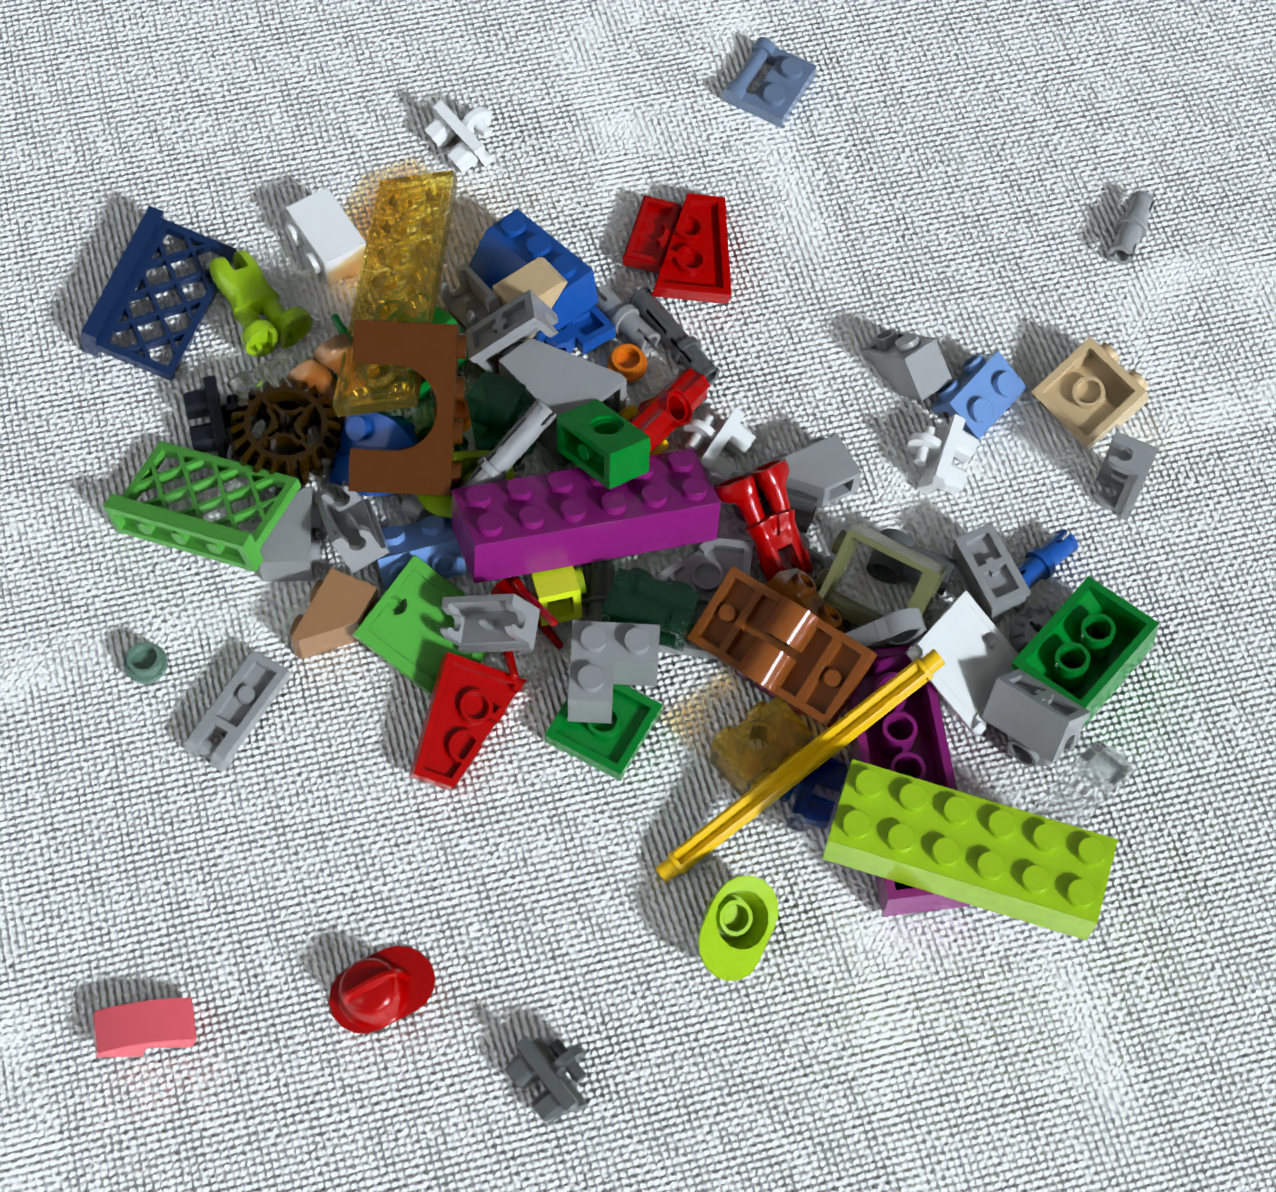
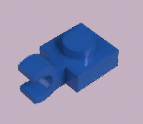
(584, 332)

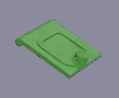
(413, 638)

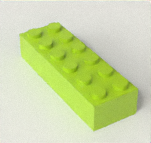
(971, 849)

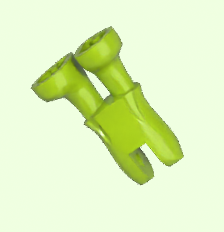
(253, 296)

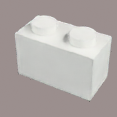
(325, 235)

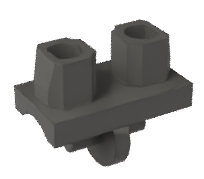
(536, 1062)

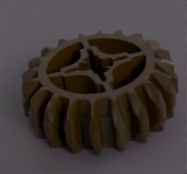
(285, 411)

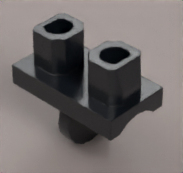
(206, 403)

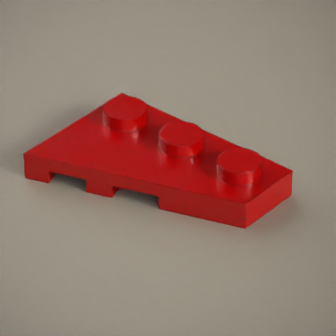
(697, 254)
(459, 717)

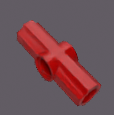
(671, 406)

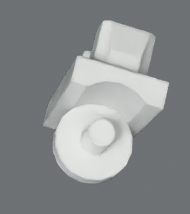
(448, 125)
(728, 433)
(936, 452)

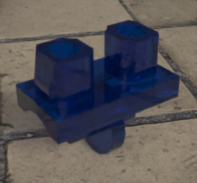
(810, 807)

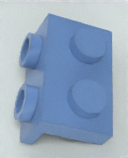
(980, 392)
(429, 540)

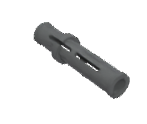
(684, 348)

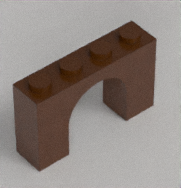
(434, 354)

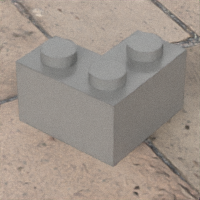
(608, 656)

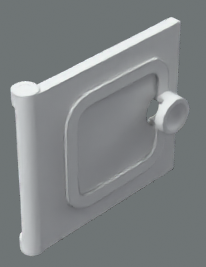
(973, 659)

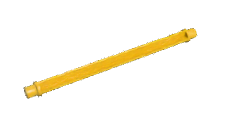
(800, 766)

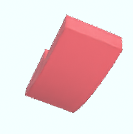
(140, 1025)

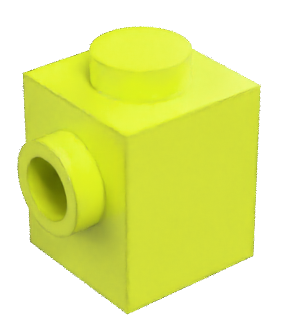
(559, 592)

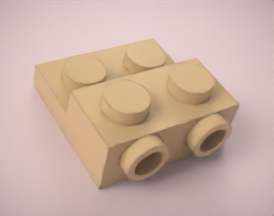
(1091, 392)

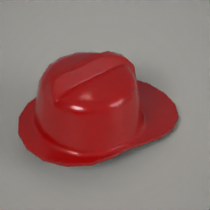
(381, 989)

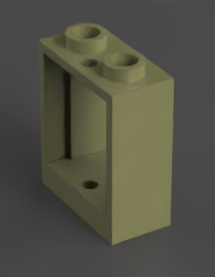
(845, 547)

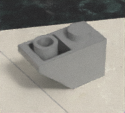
(909, 363)
(823, 470)
(292, 546)

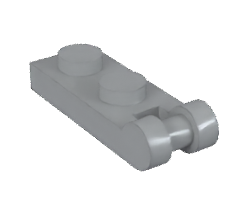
(237, 710)

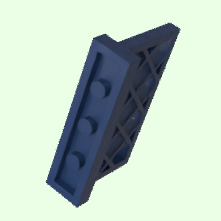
(124, 286)

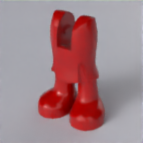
(772, 530)

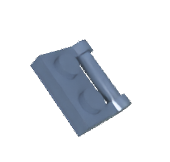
(779, 89)

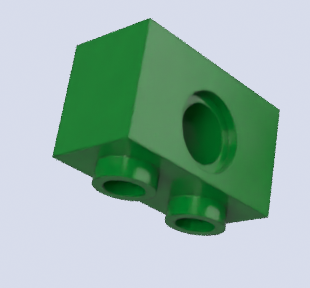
(603, 443)

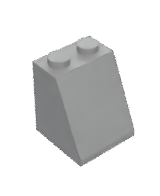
(561, 383)

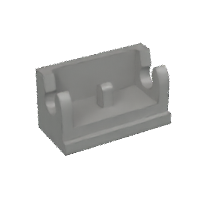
(471, 300)
(509, 328)
(1125, 472)
(352, 528)
(990, 572)
(491, 623)
(1035, 714)

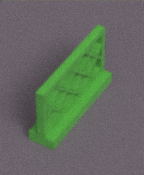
(185, 532)

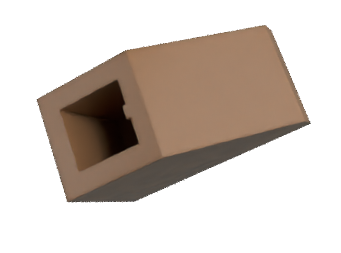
(333, 615)

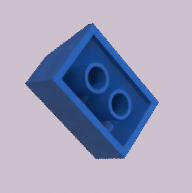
(518, 241)

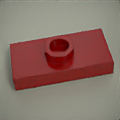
(651, 234)

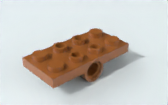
(782, 646)

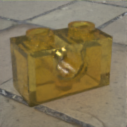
(746, 766)

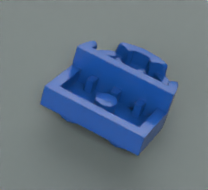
(370, 430)

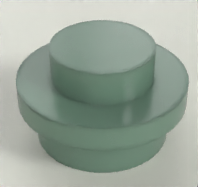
(145, 663)

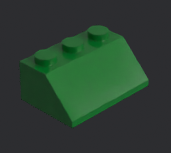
(1089, 646)

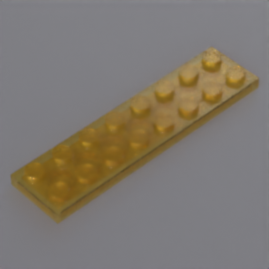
(397, 284)

